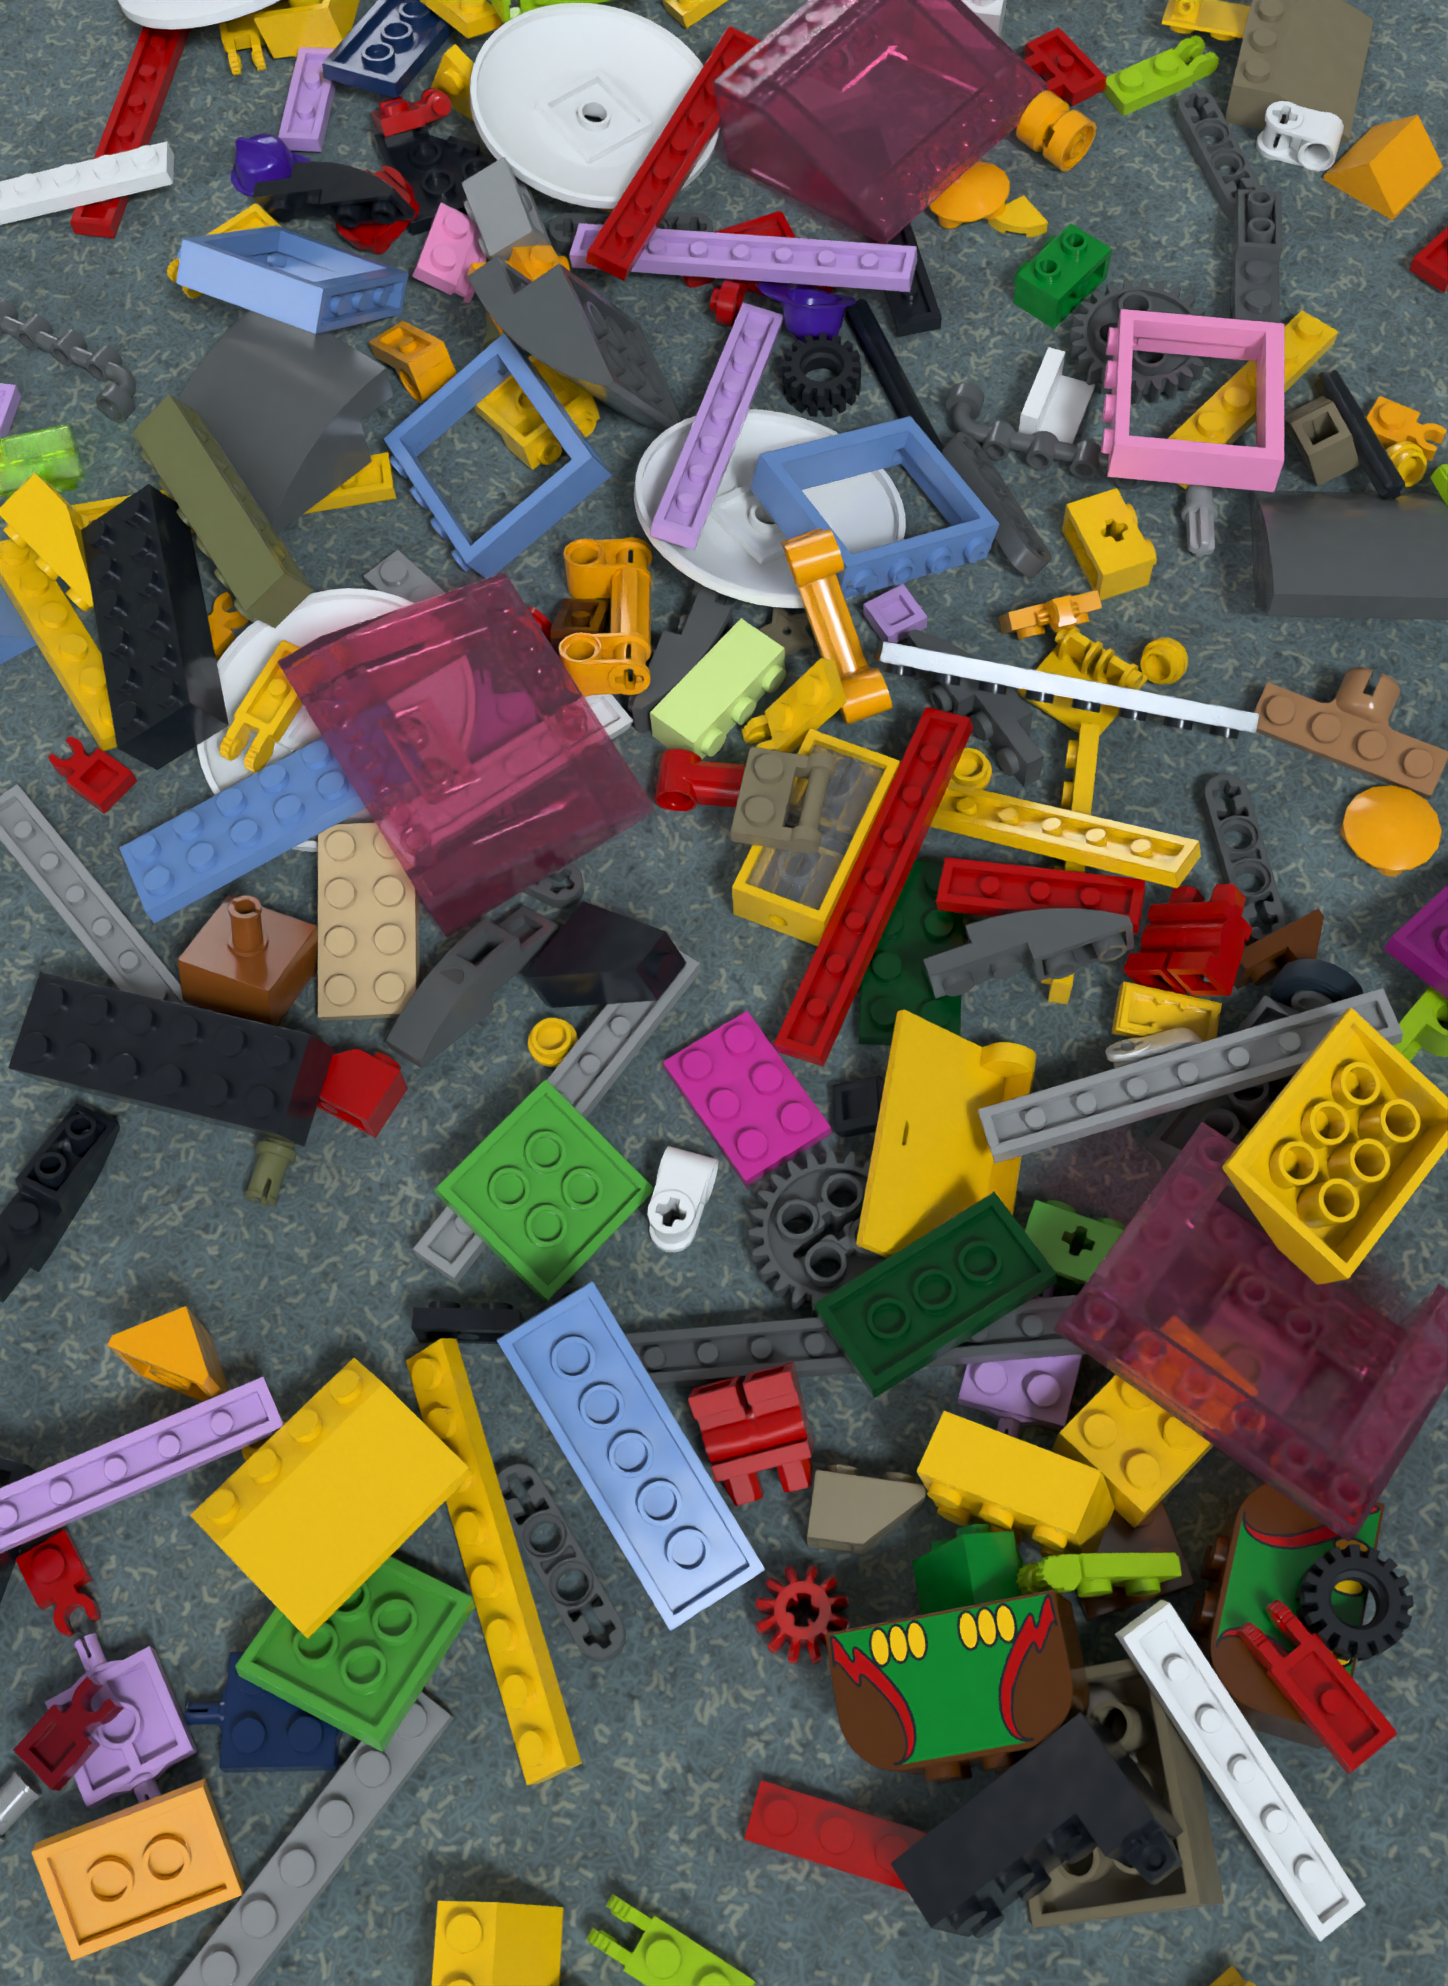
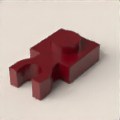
(63, 1737)

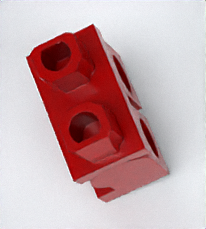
(1192, 942)
(757, 1438)

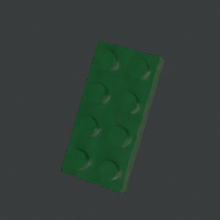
(897, 971)
(935, 1294)

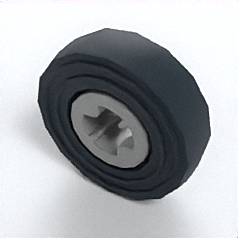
(1313, 984)

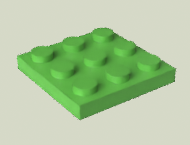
(544, 1190)
(367, 1656)

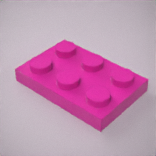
(747, 1098)

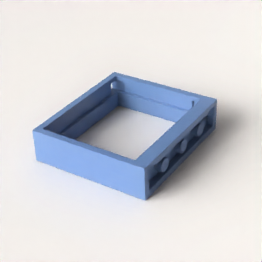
(291, 278)
(789, 470)
(542, 507)

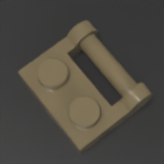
(767, 796)

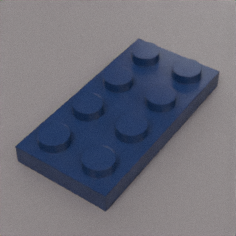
(387, 47)

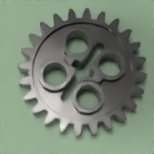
(1150, 370)
(806, 1197)

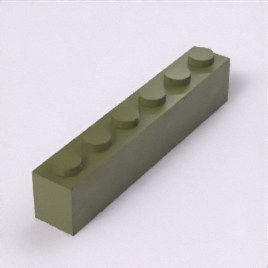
(221, 513)

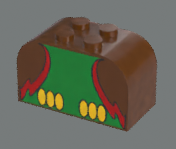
(1247, 1568)
(959, 1685)

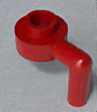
(729, 298)

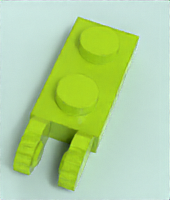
(1160, 76)
(1098, 1572)
(665, 1954)

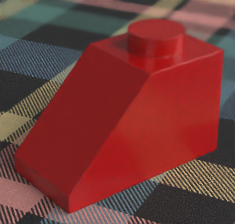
(362, 1089)

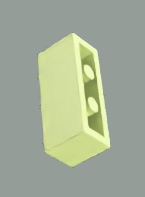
(719, 691)

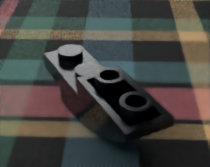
(334, 189)
(52, 1192)

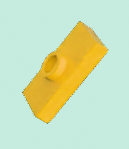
(1149, 1011)

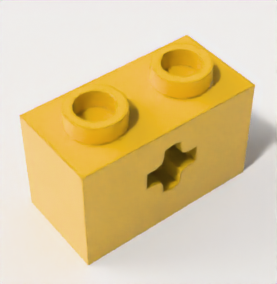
(1108, 543)

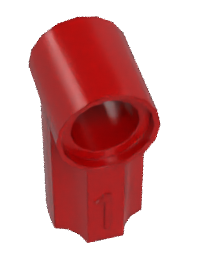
(689, 781)

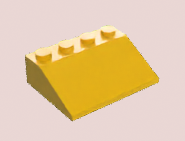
(1340, 1150)
(331, 1496)

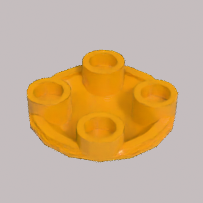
(973, 196)
(1391, 829)

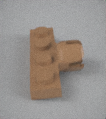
(1353, 731)

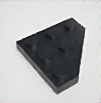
(433, 169)

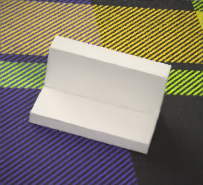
(1055, 400)

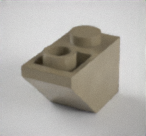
(1322, 440)
(858, 1511)

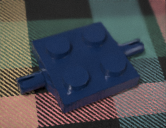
(264, 1730)

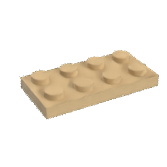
(364, 926)

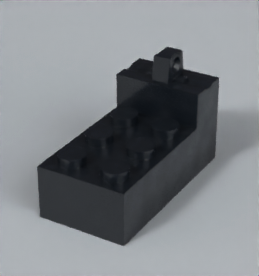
(1040, 1812)

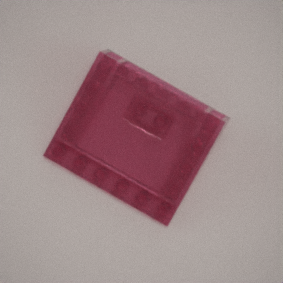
(872, 106)
(467, 745)
(1254, 1352)

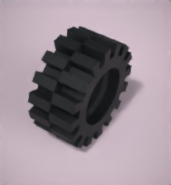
(821, 355)
(1388, 1592)

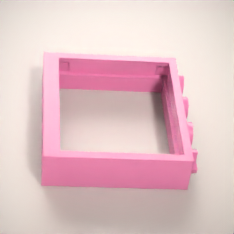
(1193, 461)

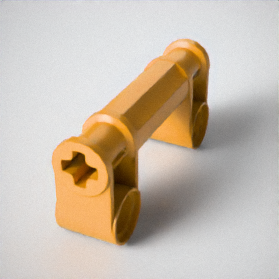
(814, 566)
(602, 571)

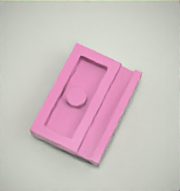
(449, 253)

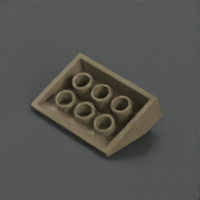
(1300, 55)
(1109, 1889)

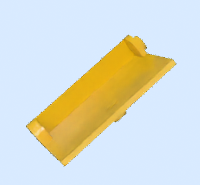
(929, 1136)

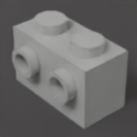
(503, 211)

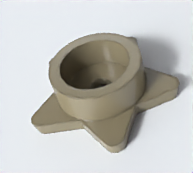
(798, 626)

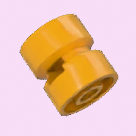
(1056, 130)

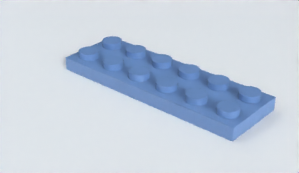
(239, 829)
(631, 1455)

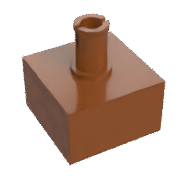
(249, 961)

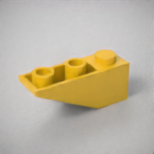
(53, 530)

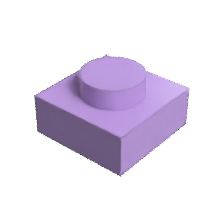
(895, 614)

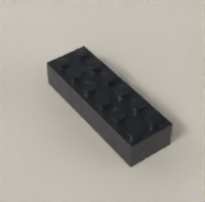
(153, 629)
(173, 1058)

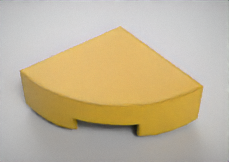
(1020, 217)

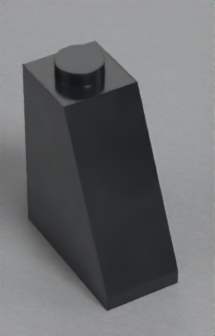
(604, 961)

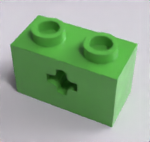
(1052, 1230)

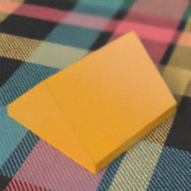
(1388, 166)
(173, 1353)

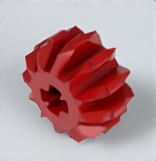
(784, 1622)

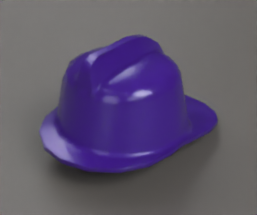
(261, 159)
(808, 308)

